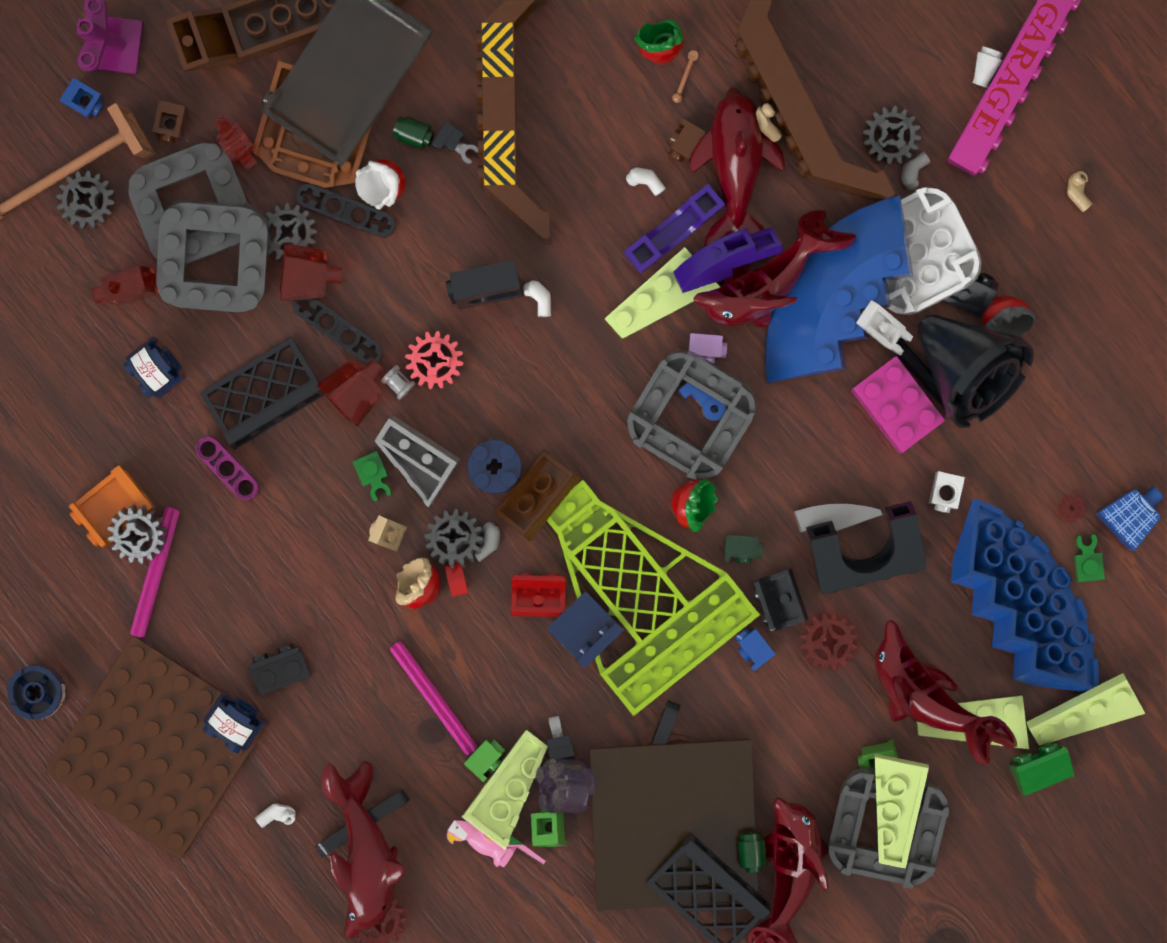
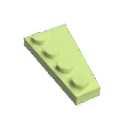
(654, 299)
(1096, 708)
(1007, 709)
(503, 796)
(898, 799)

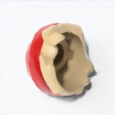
(417, 584)

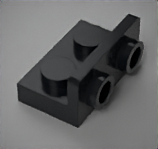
(976, 296)
(279, 670)

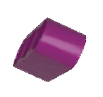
(215, 464)

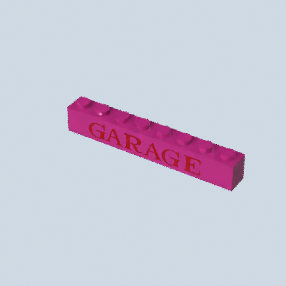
(1010, 85)

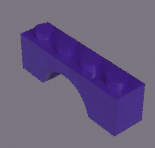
(674, 229)

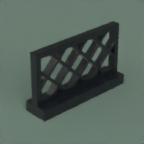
(269, 415)
(724, 876)

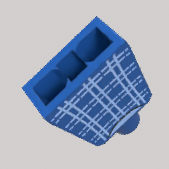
(1132, 516)

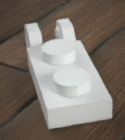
(883, 327)

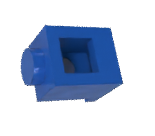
(76, 93)
(754, 648)

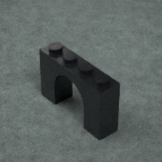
(484, 285)
(899, 556)

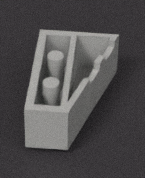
(417, 457)

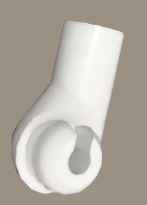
(645, 176)
(541, 295)
(276, 812)

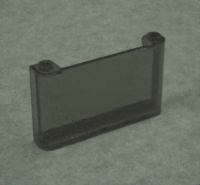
(347, 75)

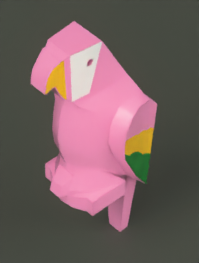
(481, 843)

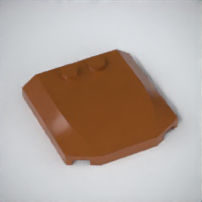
(296, 158)

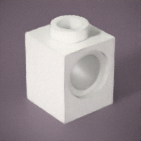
(955, 483)

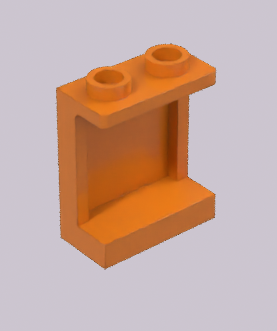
(105, 501)

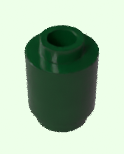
(413, 132)
(752, 852)

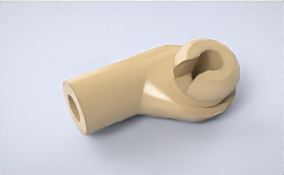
(766, 127)
(1076, 190)

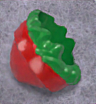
(660, 41)
(694, 503)

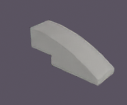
(840, 514)

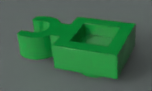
(371, 471)
(1088, 564)

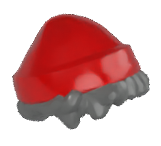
(1008, 316)

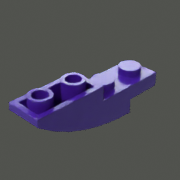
(720, 257)

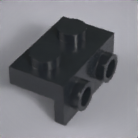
(780, 600)

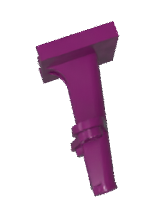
(109, 41)

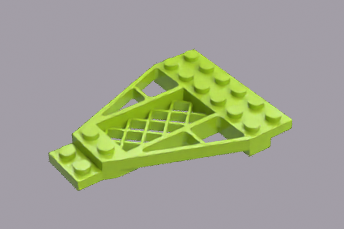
(679, 641)

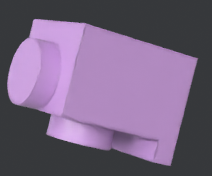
(708, 346)

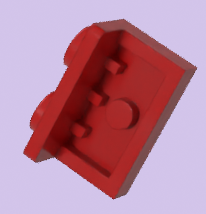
(538, 595)

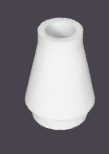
(986, 66)

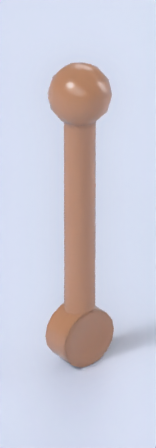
(692, 56)

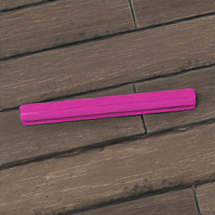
(154, 576)
(433, 698)

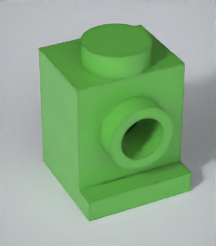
(485, 758)
(867, 759)
(540, 833)

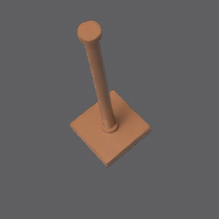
(129, 132)

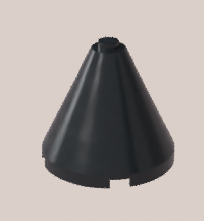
(972, 366)

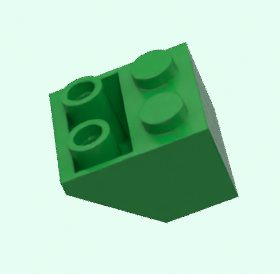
(1041, 769)

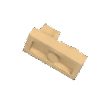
(386, 533)

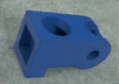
(711, 407)

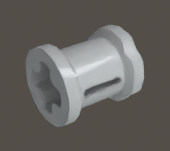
(398, 382)

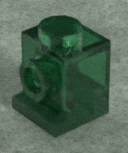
(742, 549)

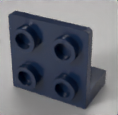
(585, 629)

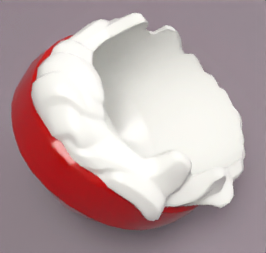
(380, 183)

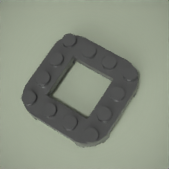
(174, 169)
(213, 217)
(670, 446)
(864, 860)

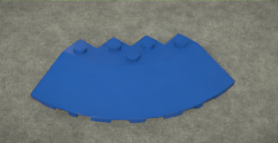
(835, 292)
(1026, 599)

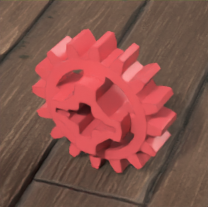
(432, 372)

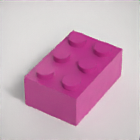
(897, 405)

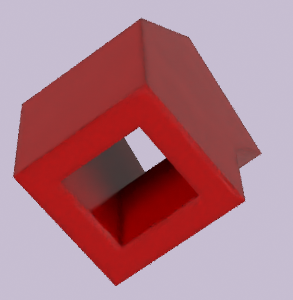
(456, 580)

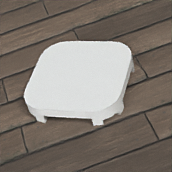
(940, 253)

